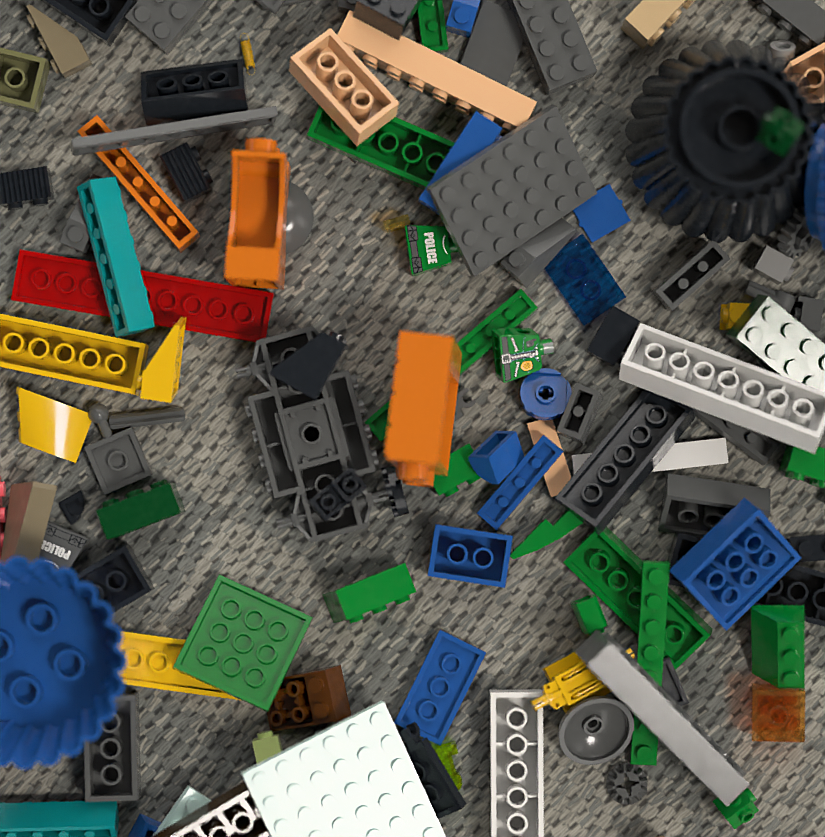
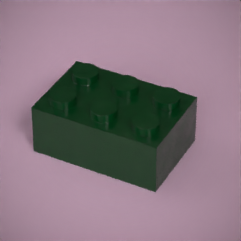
(140, 509)

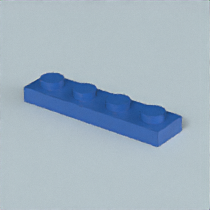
(520, 482)

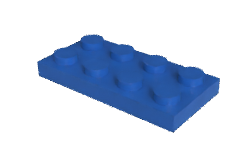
(440, 686)

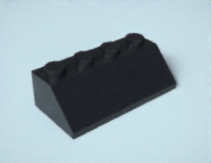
(193, 92)

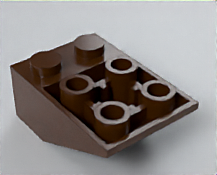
(310, 699)

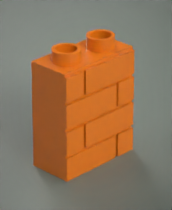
(423, 407)

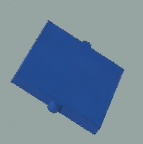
(601, 214)

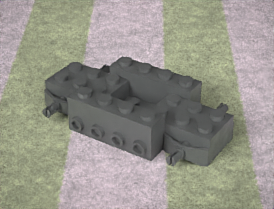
(305, 465)

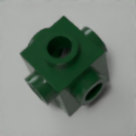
(779, 131)

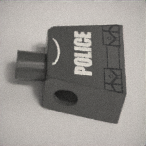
(62, 546)

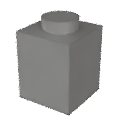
(773, 265)

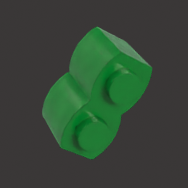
(589, 614)

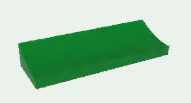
(616, 578)

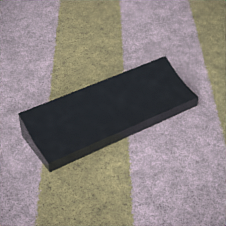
(625, 459)

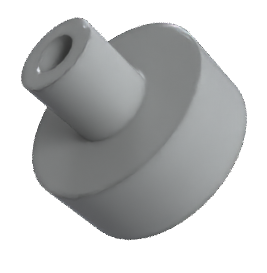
(783, 49)

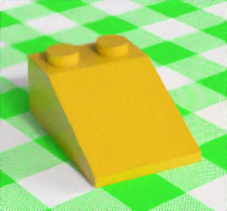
(162, 374)

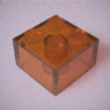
(777, 713)

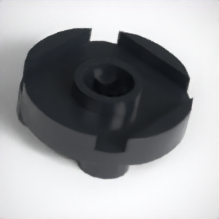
(394, 491)

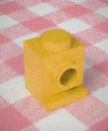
(730, 314)

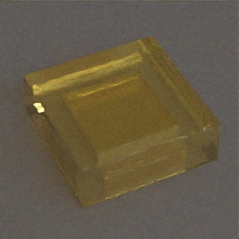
(396, 223)

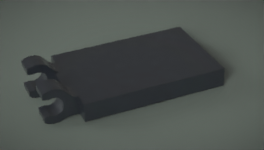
(432, 774)

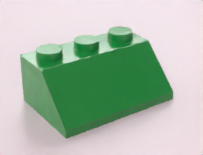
(778, 644)

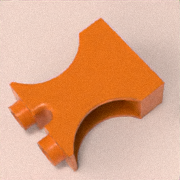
(258, 216)

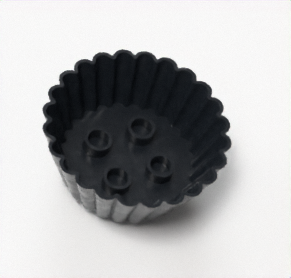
(700, 146)

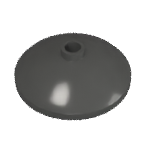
(299, 218)
(596, 740)

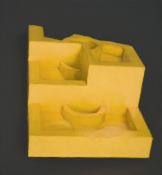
(51, 425)

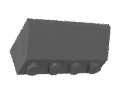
(699, 504)

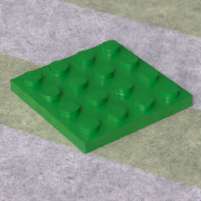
(243, 643)

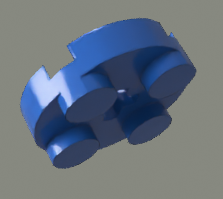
(556, 385)

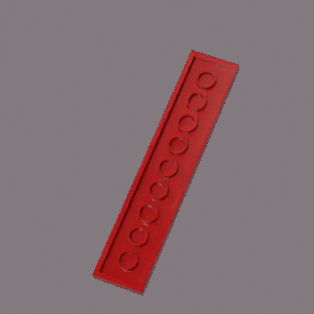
(207, 305)

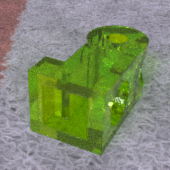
(445, 754)

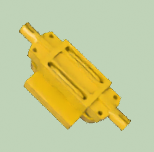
(570, 683)

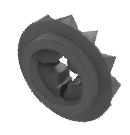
(616, 777)

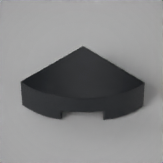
(73, 506)

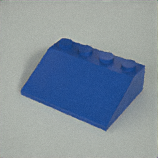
(735, 563)

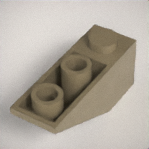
(65, 47)

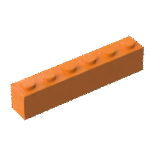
(144, 190)

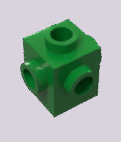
(740, 810)

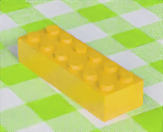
(71, 354)

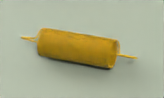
(247, 53)

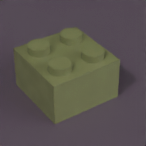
(22, 80)

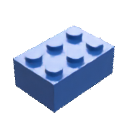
(470, 555)

